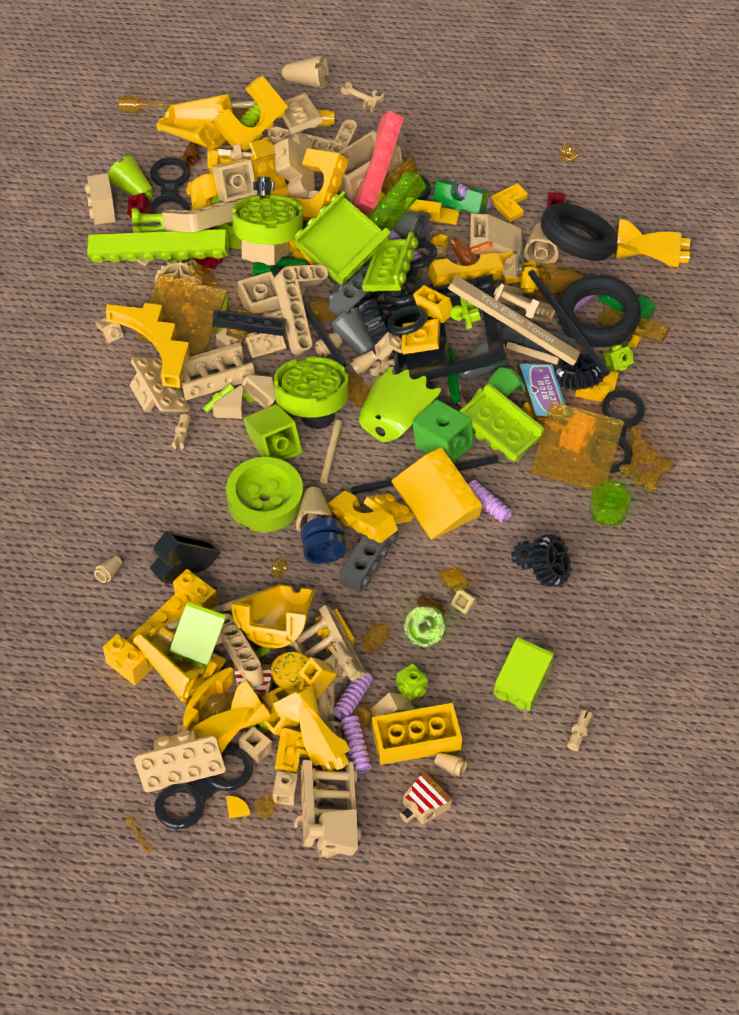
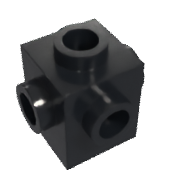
(523, 547)

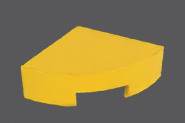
(440, 240)
(237, 807)

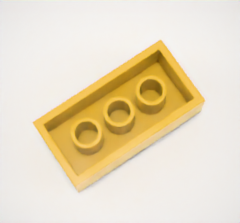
(416, 733)

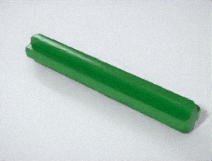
(453, 381)

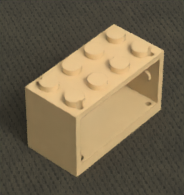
(359, 157)

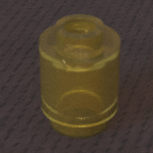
(375, 638)

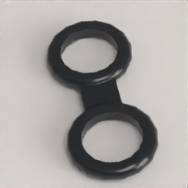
(170, 188)
(414, 274)
(398, 311)
(627, 422)
(202, 790)

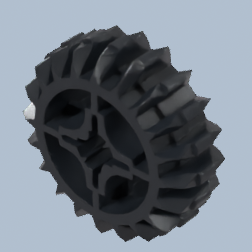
(374, 319)
(579, 376)
(550, 560)

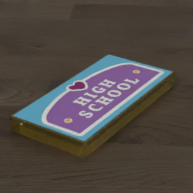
(540, 388)

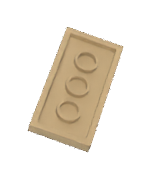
(300, 114)

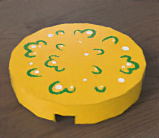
(286, 669)

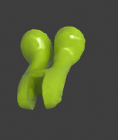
(138, 217)

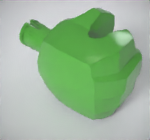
(506, 381)

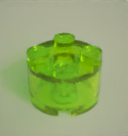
(609, 503)
(416, 632)

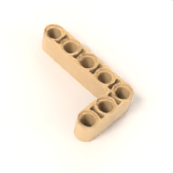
(346, 136)
(199, 219)
(295, 302)
(240, 652)

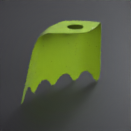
(397, 401)

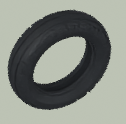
(573, 243)
(606, 286)

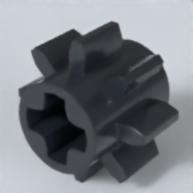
(263, 185)

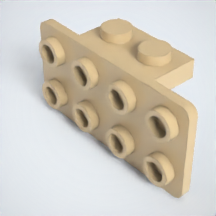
(149, 389)
(179, 760)

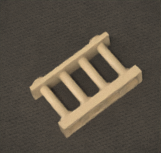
(535, 309)
(214, 360)
(336, 634)
(310, 793)

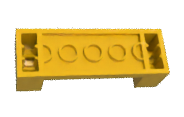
(126, 656)

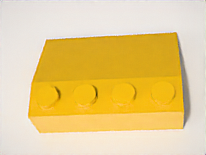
(437, 494)

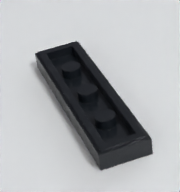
(248, 323)

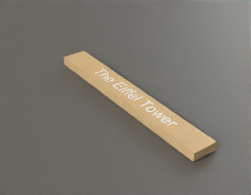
(514, 320)

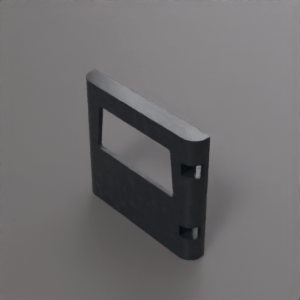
(436, 362)

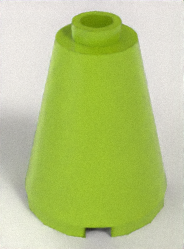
(130, 177)

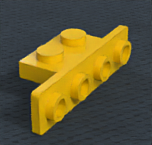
(437, 213)

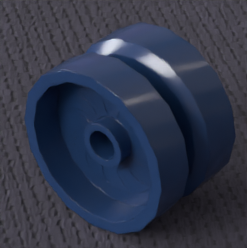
(323, 540)

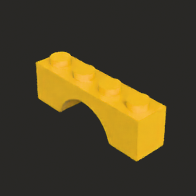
(443, 270)
(375, 525)
(313, 673)

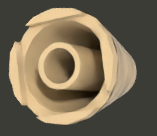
(308, 72)
(540, 248)
(312, 507)

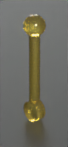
(146, 848)

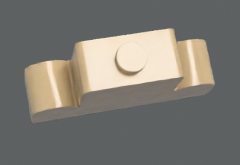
(288, 164)

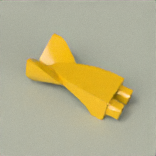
(201, 190)
(658, 245)
(244, 712)
(320, 742)

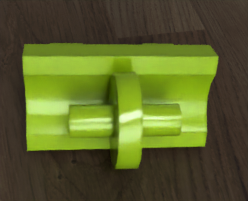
(467, 311)

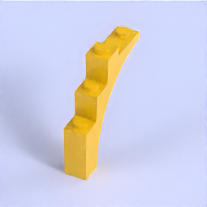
(162, 335)

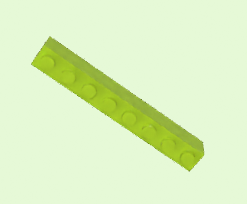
(158, 245)

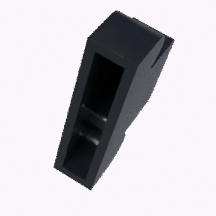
(180, 553)

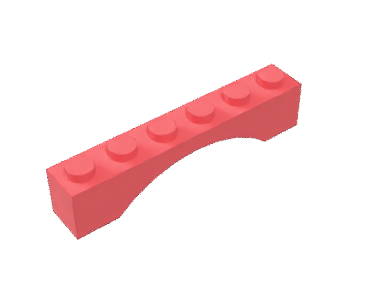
(385, 143)

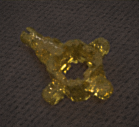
(641, 455)

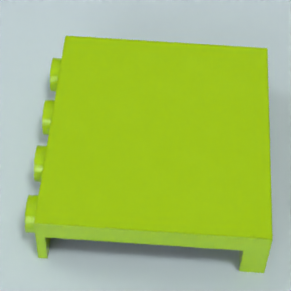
(341, 238)

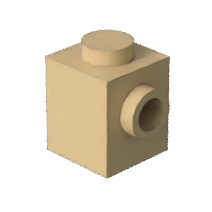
(285, 788)

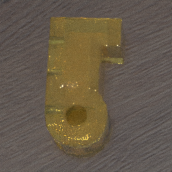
(321, 311)

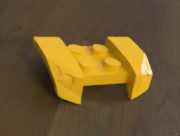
(264, 166)

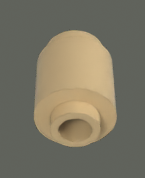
(321, 348)

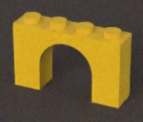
(270, 107)
(333, 168)

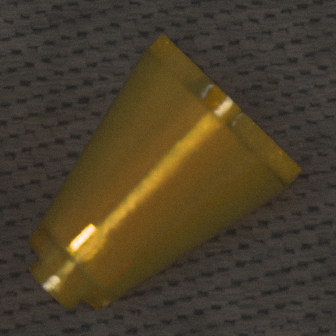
(556, 278)

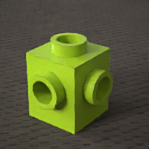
(618, 357)
(412, 682)

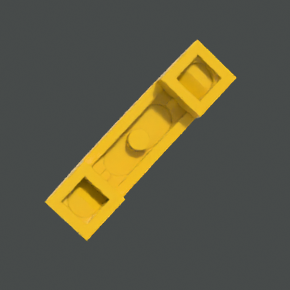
(217, 683)

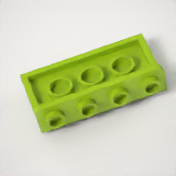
(390, 265)
(503, 422)

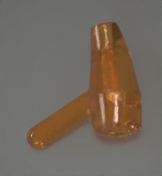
(465, 254)

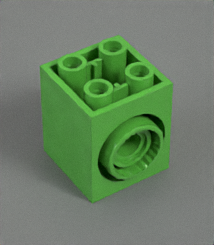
(443, 428)

